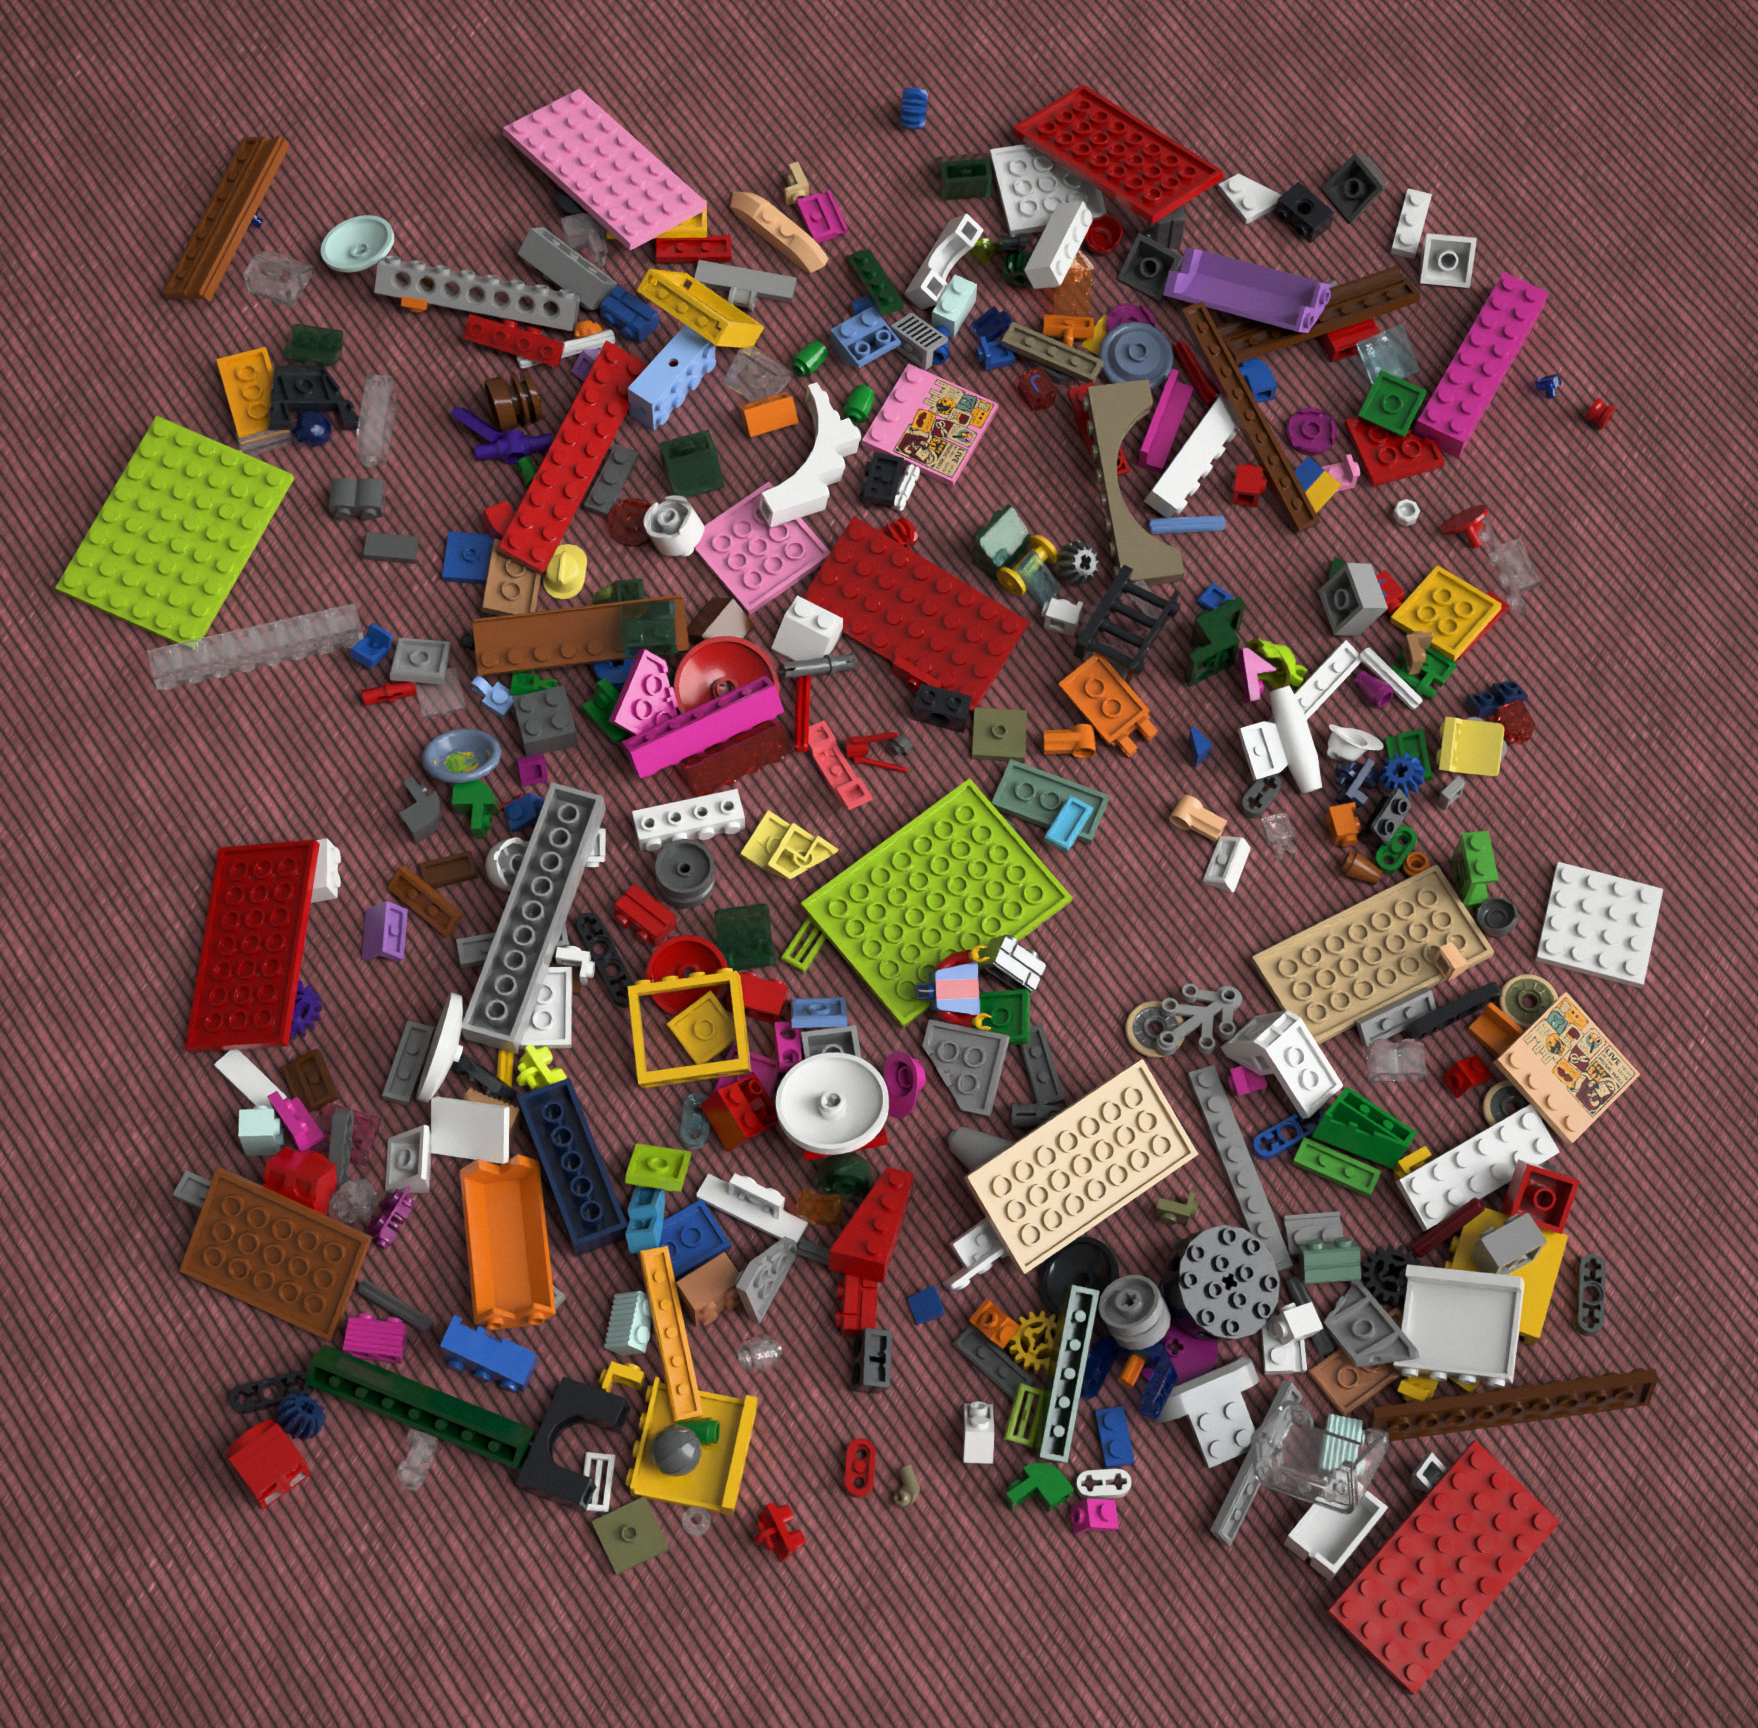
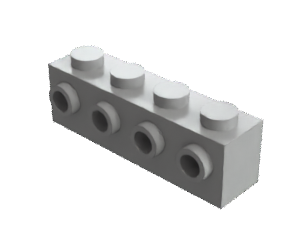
(566, 267)

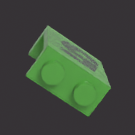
(1473, 867)

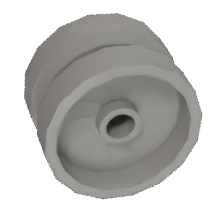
(1134, 1312)

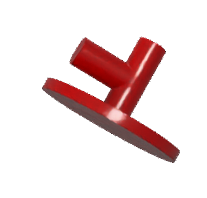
(1468, 520)

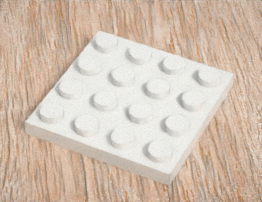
(1034, 185)
(1599, 925)

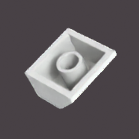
(807, 632)

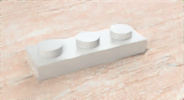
(1411, 223)

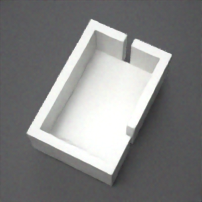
(1332, 1536)

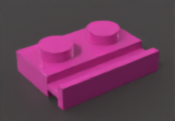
(821, 216)

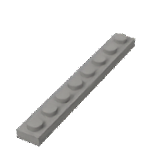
(1238, 1163)

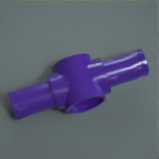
(513, 446)

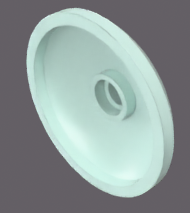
(357, 244)

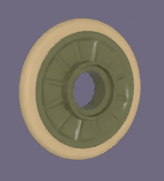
(1523, 986)

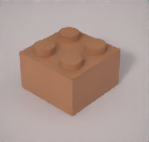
(709, 1290)

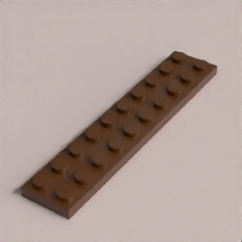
(1515, 1405)

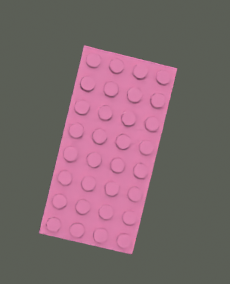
(604, 169)

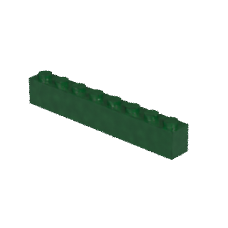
(419, 1406)

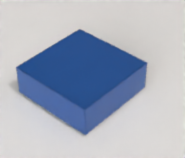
(1213, 597)

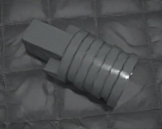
(1041, 1112)

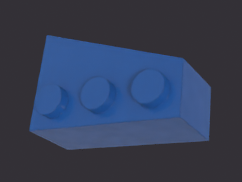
(487, 1356)

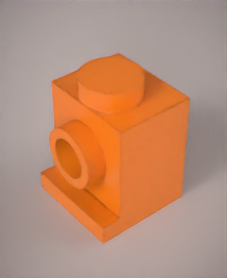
(1343, 825)
(994, 1323)

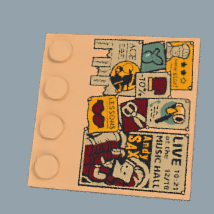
(1566, 1068)

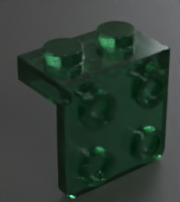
(745, 936)

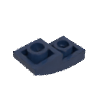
(1501, 694)

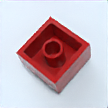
(1542, 1194)

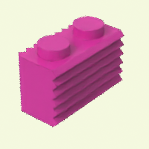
(375, 1338)

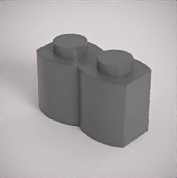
(357, 498)

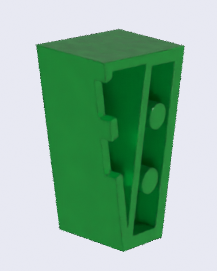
(1364, 1129)

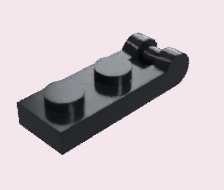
(1011, 242)

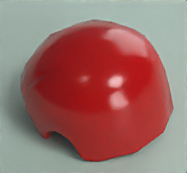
(1103, 234)

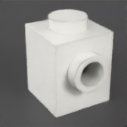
(1296, 1323)

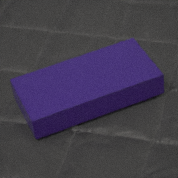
(477, 424)

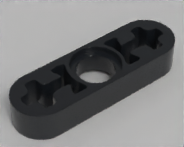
(261, 1385)

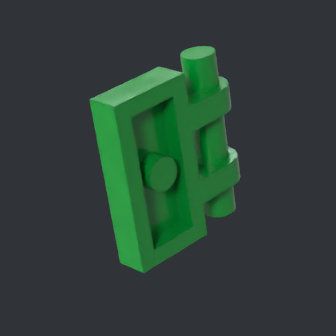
(1435, 670)

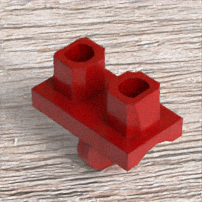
(774, 1532)

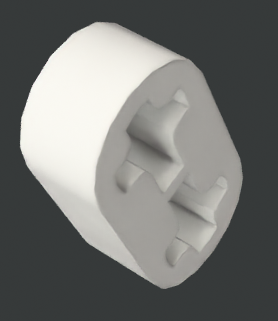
(1103, 1491)

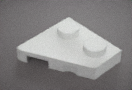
(1248, 197)

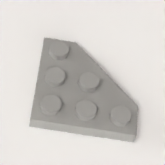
(968, 1063)
(764, 1277)

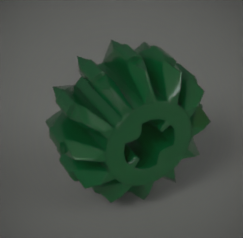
(1014, 268)

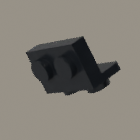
(1385, 819)

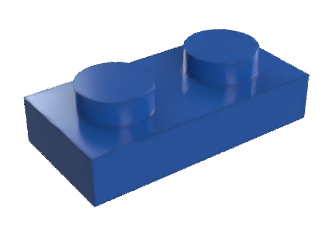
(1114, 1437)

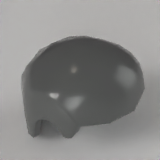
(1497, 916)

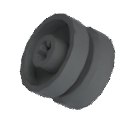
(685, 873)

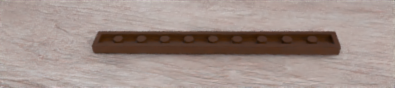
(1249, 417)

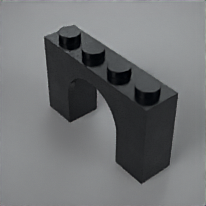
(570, 1405)

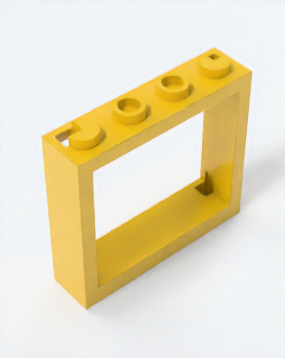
(700, 309)
(695, 1072)

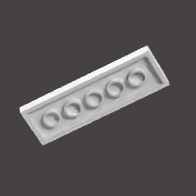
(1476, 1166)

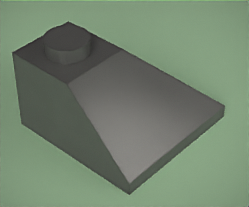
(1355, 186)

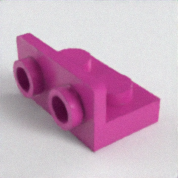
(296, 1121)

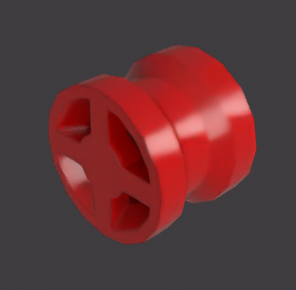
(1600, 413)

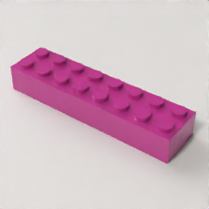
(1481, 364)

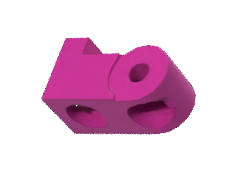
(787, 1046)

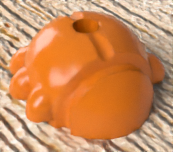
(586, 328)

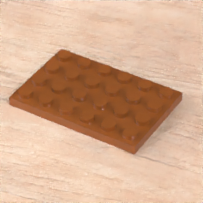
(275, 1254)

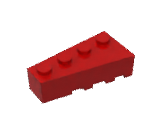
(873, 1231)

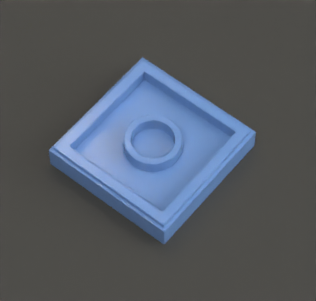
(818, 1012)

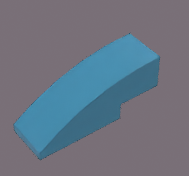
(646, 1219)

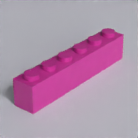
(703, 727)

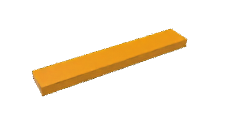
(670, 1334)

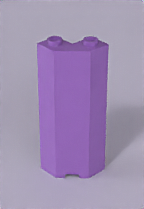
(1248, 290)

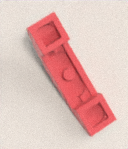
(835, 768)

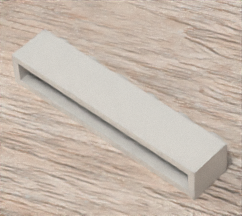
(1193, 460)

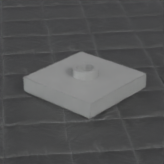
(420, 661)

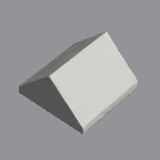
(1447, 260)
(409, 1161)

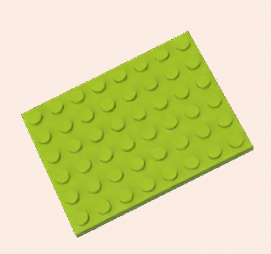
(175, 533)
(933, 892)

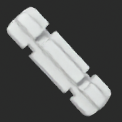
(906, 486)

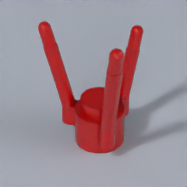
(858, 746)

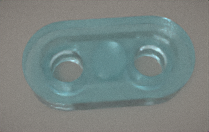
(694, 1122)

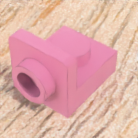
(1344, 472)

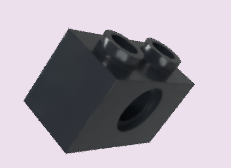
(1304, 212)
(942, 708)

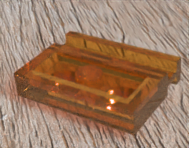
(1074, 294)

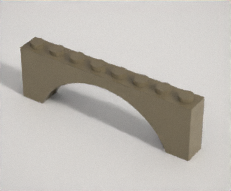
(1112, 414)

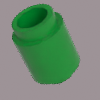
(809, 358)
(859, 404)

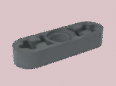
(341, 1143)
(1596, 1315)

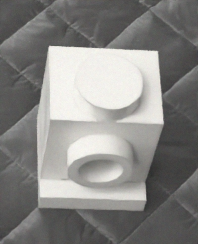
(1062, 616)

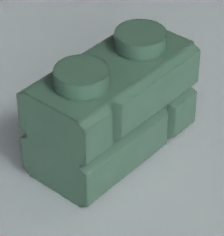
(1329, 1261)

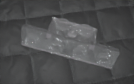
(1514, 566)

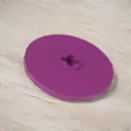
(1195, 1358)

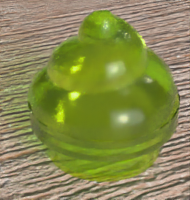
(983, 250)

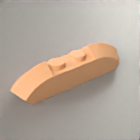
(778, 231)

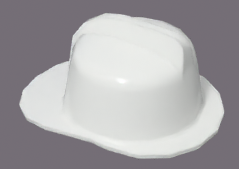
(1350, 743)

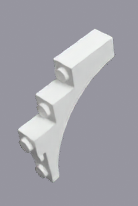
(807, 489)

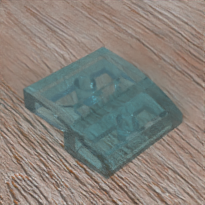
(1388, 352)

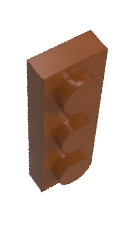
(425, 901)

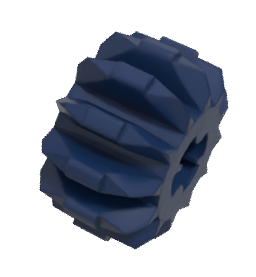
(300, 1416)

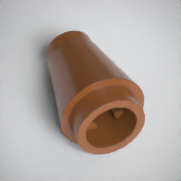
(1360, 868)

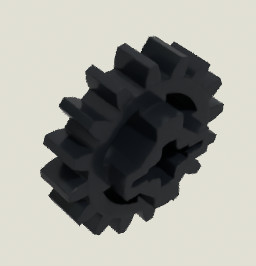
(1394, 1263)

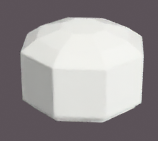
(1406, 512)

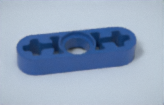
(1275, 1150)

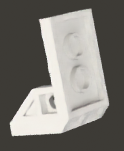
(1285, 1047)

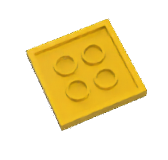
(1449, 610)

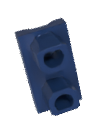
(1362, 774)

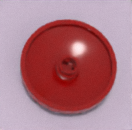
(718, 668)

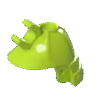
(1280, 658)

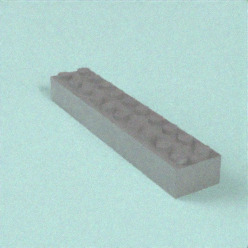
(533, 918)

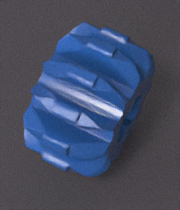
(913, 108)
(1412, 774)

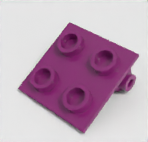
(395, 1207)

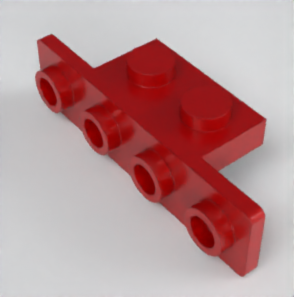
(514, 340)

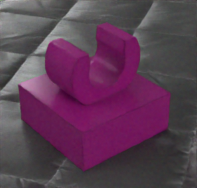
(532, 769)

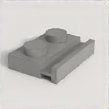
(1311, 1226)

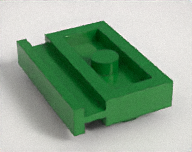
(1414, 744)

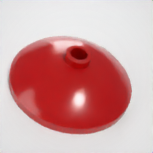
(680, 954)

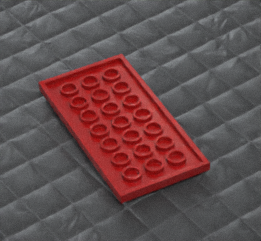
(1117, 153)
(915, 611)
(252, 946)
(1442, 1567)

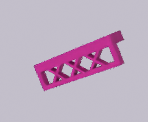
(1165, 424)

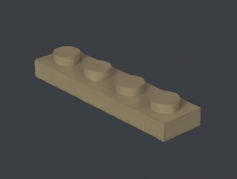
(1052, 353)

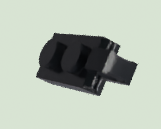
(482, 1076)

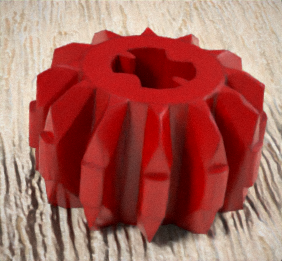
(901, 531)

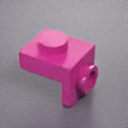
(1245, 1080)
(1094, 1515)

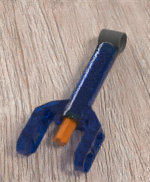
(1152, 1357)

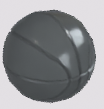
(675, 1450)

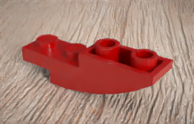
(1075, 397)

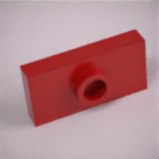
(913, 675)

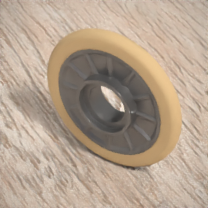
(1137, 1027)

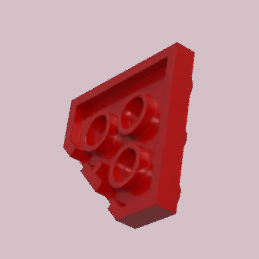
(1389, 456)

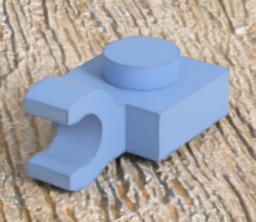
(496, 698)

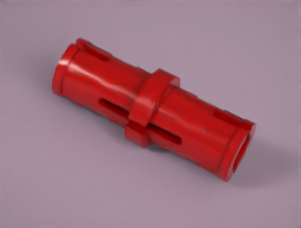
(388, 692)

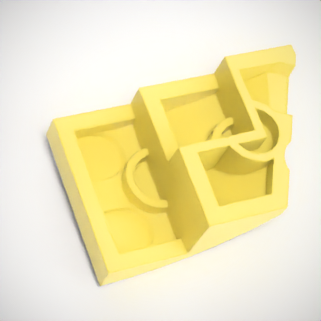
(784, 848)

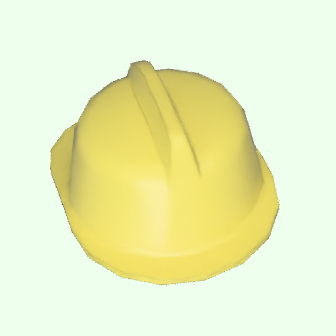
(565, 572)

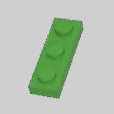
(1336, 1167)

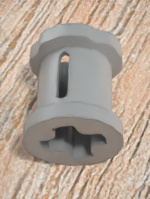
(742, 298)

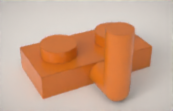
(1068, 328)

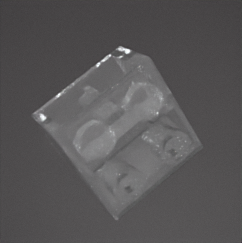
(277, 277)

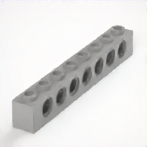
(390, 284)

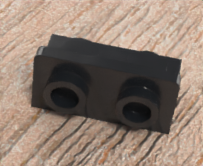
(883, 479)

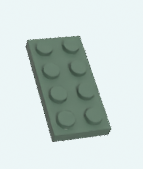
(1041, 795)

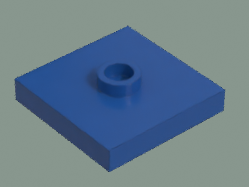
(467, 557)

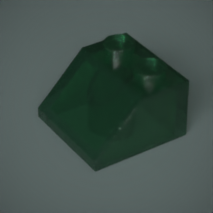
(649, 627)

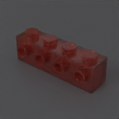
(736, 757)

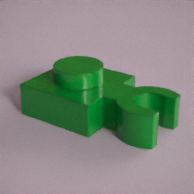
(528, 683)

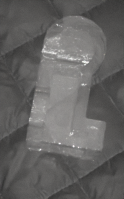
(419, 1459)

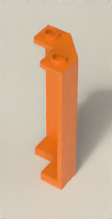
(507, 1243)

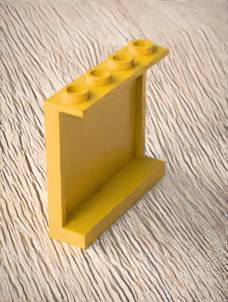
(1538, 1275)
(718, 1474)

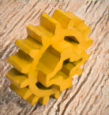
(1029, 1337)

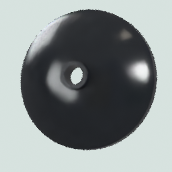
(1077, 1264)

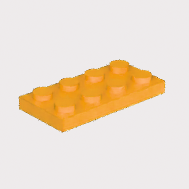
(248, 389)

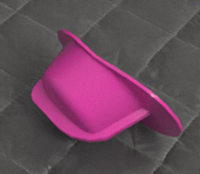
(903, 1079)

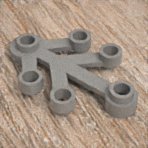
(1200, 1016)

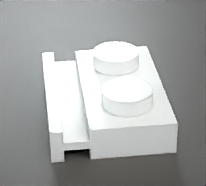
(1280, 1358)

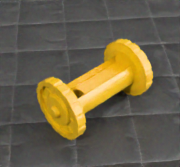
(1011, 579)

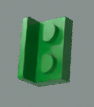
(601, 708)

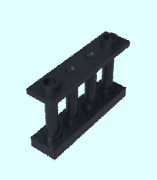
(1112, 604)

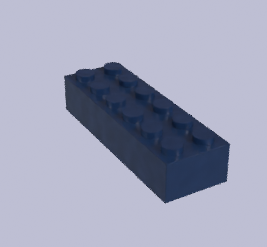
(573, 1167)

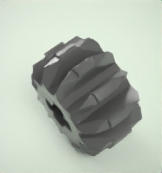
(1078, 563)

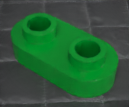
(1396, 852)

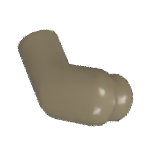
(909, 1489)

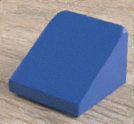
(1199, 746)
(926, 1305)

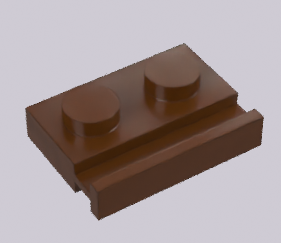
(311, 1080)

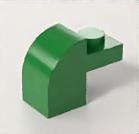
(478, 800)
(1043, 1481)

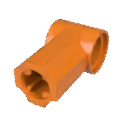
(1075, 741)

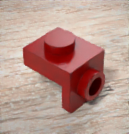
(1466, 1075)

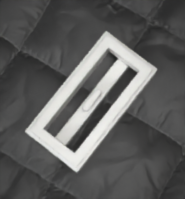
(594, 1507)

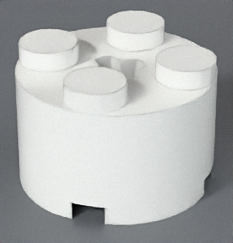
(674, 526)

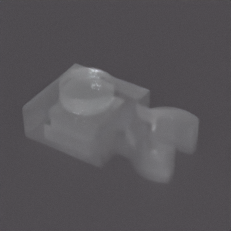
(1279, 832)

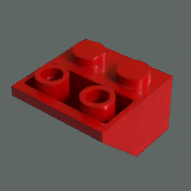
(740, 1112)

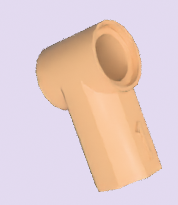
(1191, 815)

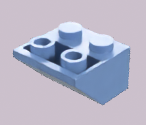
(862, 338)

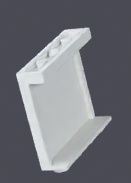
(1462, 1324)

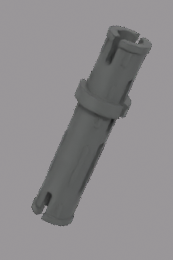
(828, 664)

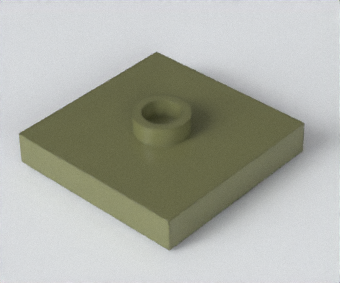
(999, 734)
(630, 1535)

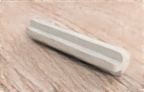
(1388, 676)

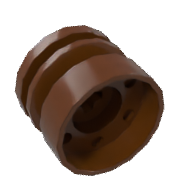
(513, 400)

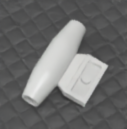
(1283, 743)

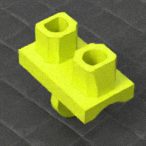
(534, 1068)

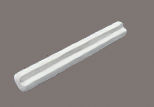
(576, 346)

